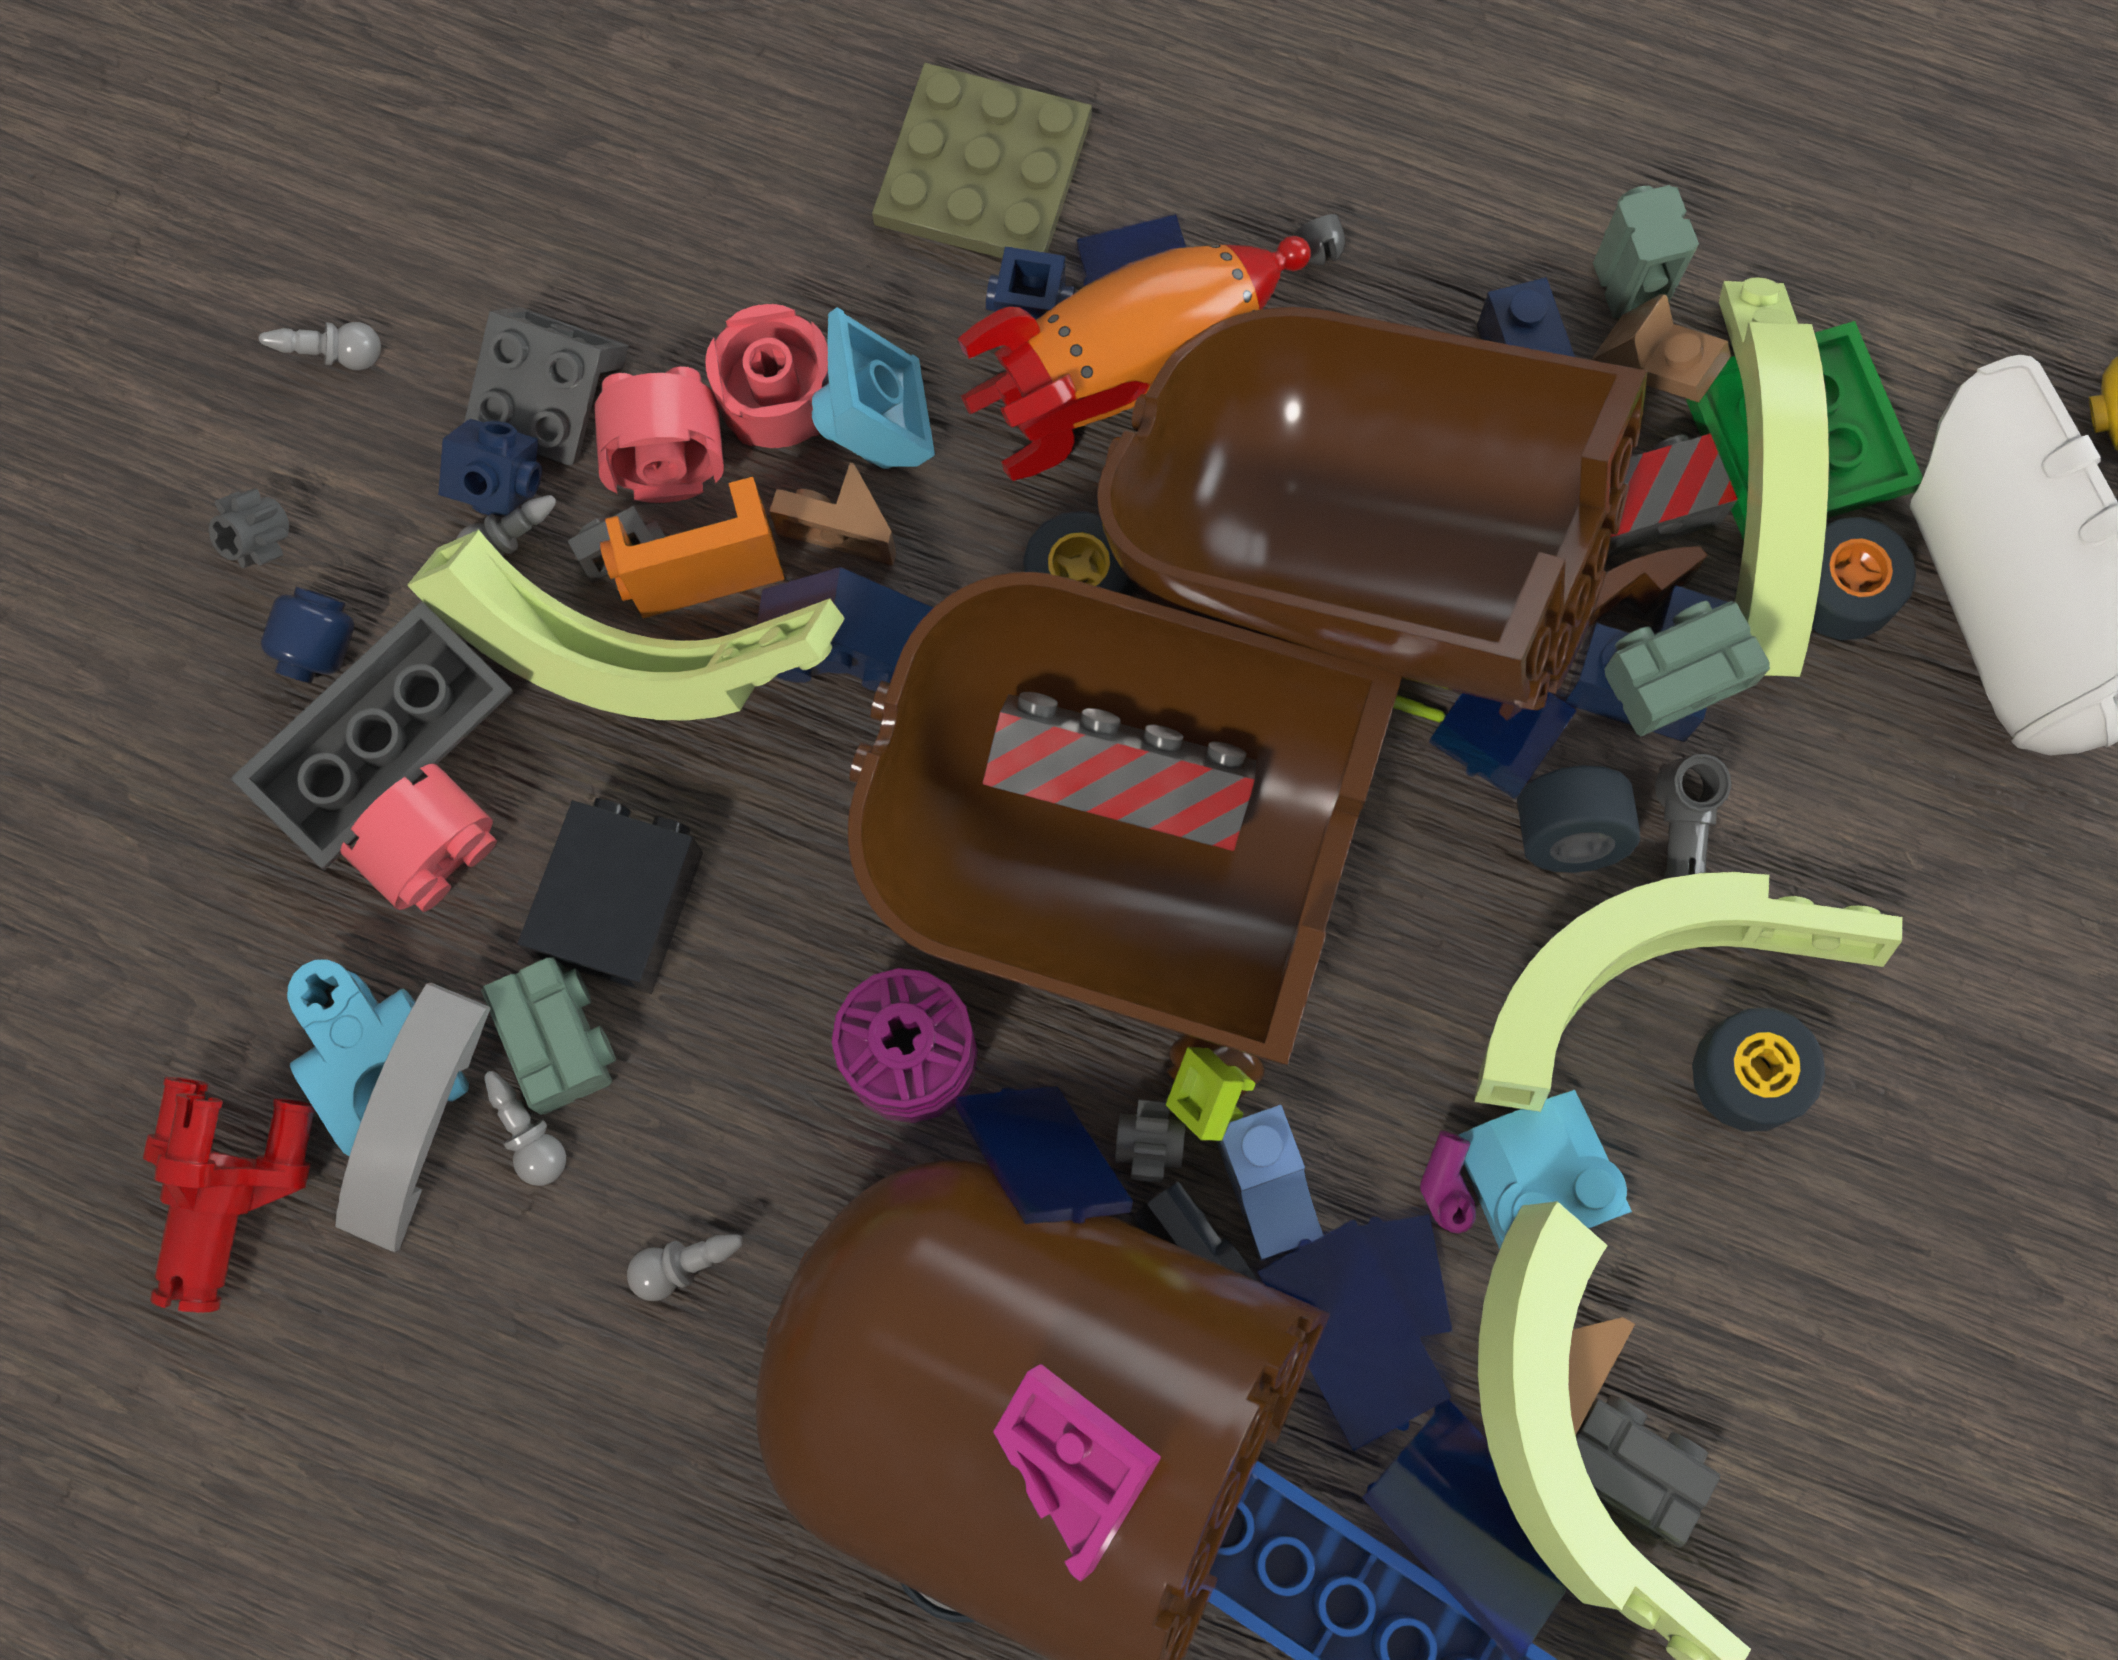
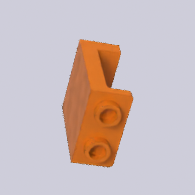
(697, 562)

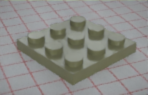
(981, 163)

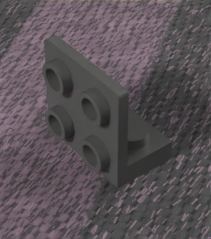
(541, 378)

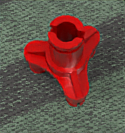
(213, 1188)

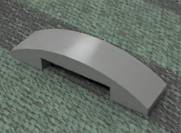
(405, 1113)

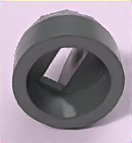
(1323, 236)

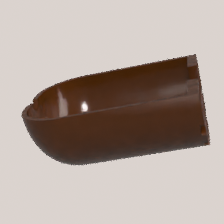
(1379, 494)
(1091, 902)
(914, 1341)

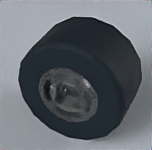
(1578, 819)

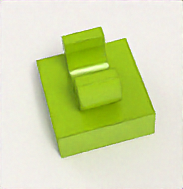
(1207, 1093)

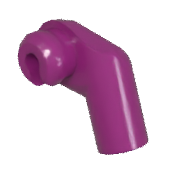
(1444, 1187)

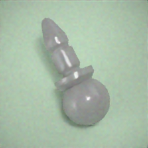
(352, 344)
(504, 531)
(537, 1155)
(658, 1271)

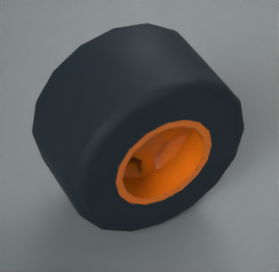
(1873, 567)

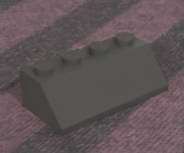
(368, 730)

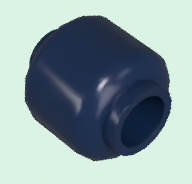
(307, 634)

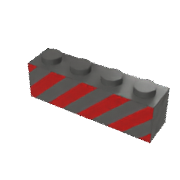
(1673, 493)
(1121, 770)

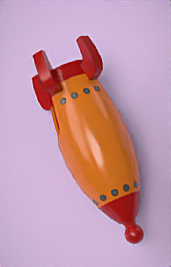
(1112, 339)

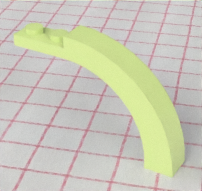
(1786, 468)
(603, 666)
(1647, 924)
(1534, 1442)

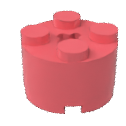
(766, 375)
(658, 434)
(418, 839)

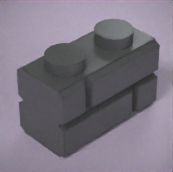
(1643, 1476)

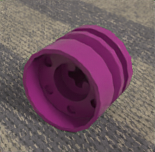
(912, 1084)

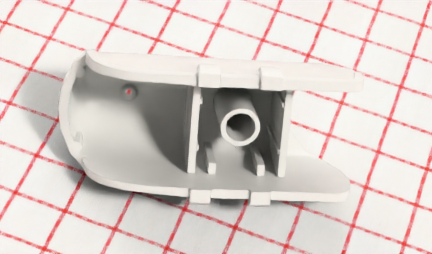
(2027, 556)

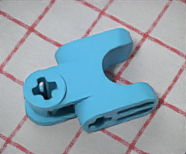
(349, 1044)

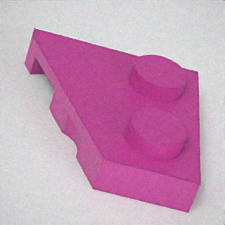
(1073, 1464)

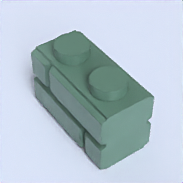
(1644, 248)
(1686, 666)
(549, 1035)

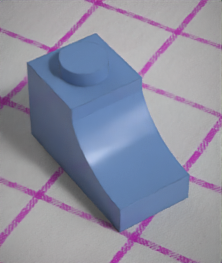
(1269, 1182)

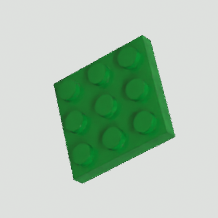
(1865, 441)

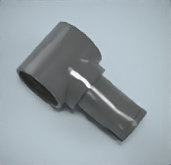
(1688, 818)

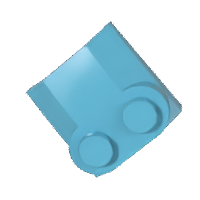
(872, 397)
(1542, 1160)

